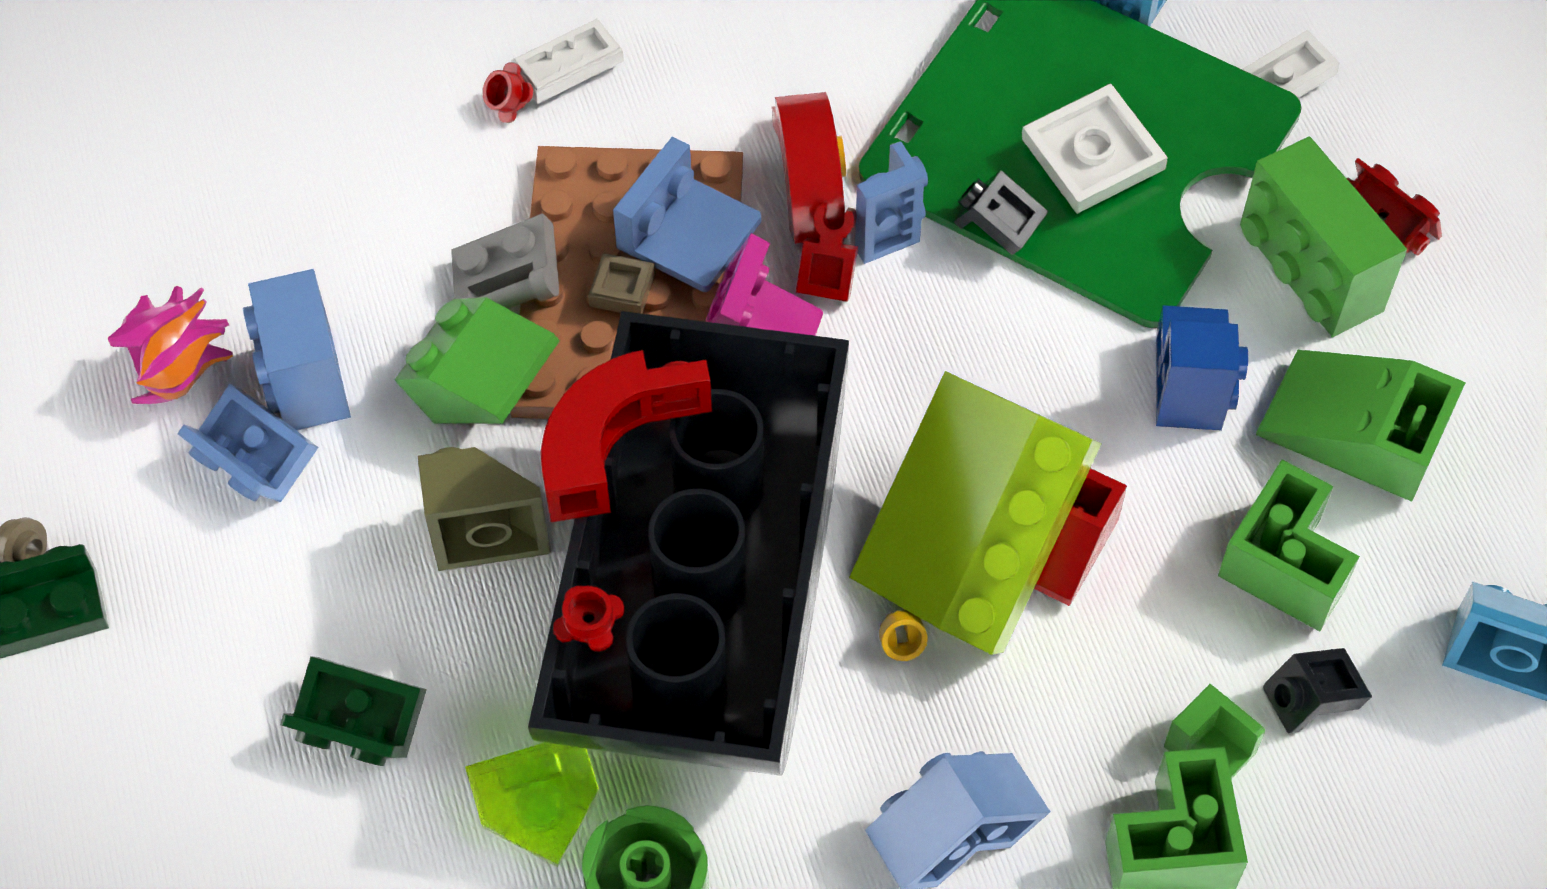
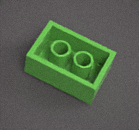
(1321, 236)

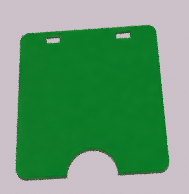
(1044, 55)

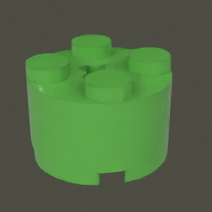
(642, 844)

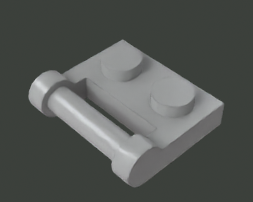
(505, 257)

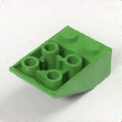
(1363, 416)

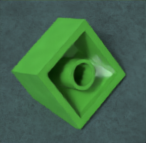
(474, 362)

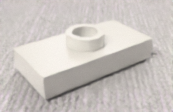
(569, 60)

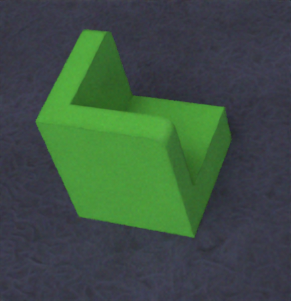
(1216, 722)

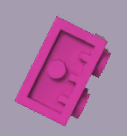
(752, 302)

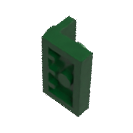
(49, 599)

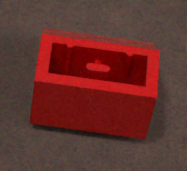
(1082, 537)

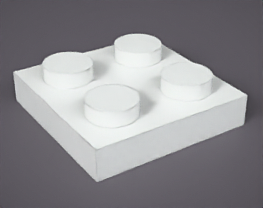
(1094, 148)

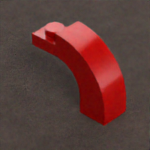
(809, 161)
(602, 410)

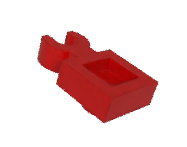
(827, 262)

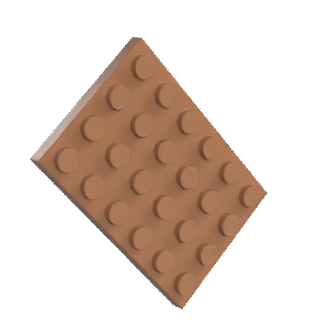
(578, 195)

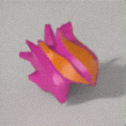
(170, 345)

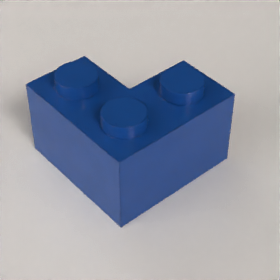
(1197, 367)

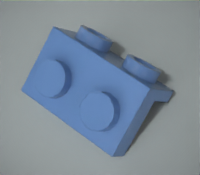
(250, 445)

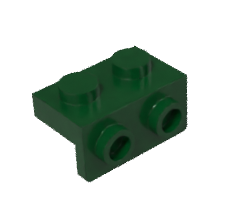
(355, 710)

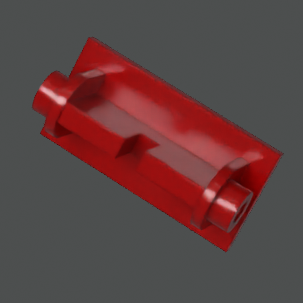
(1407, 216)

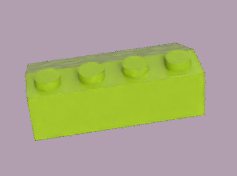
(974, 513)

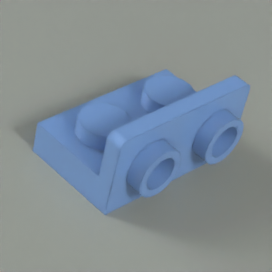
(890, 206)

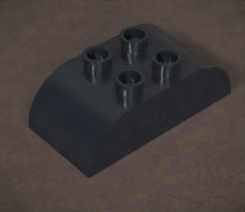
(710, 553)

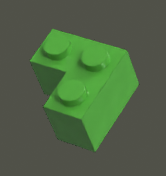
(1280, 554)
(1193, 836)

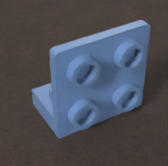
(680, 221)

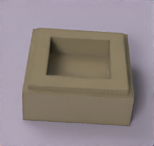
(621, 284)

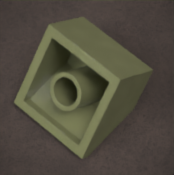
(479, 509)

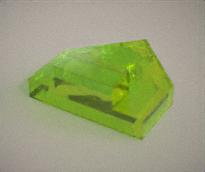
(535, 796)

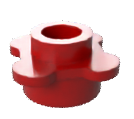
(507, 92)
(585, 601)

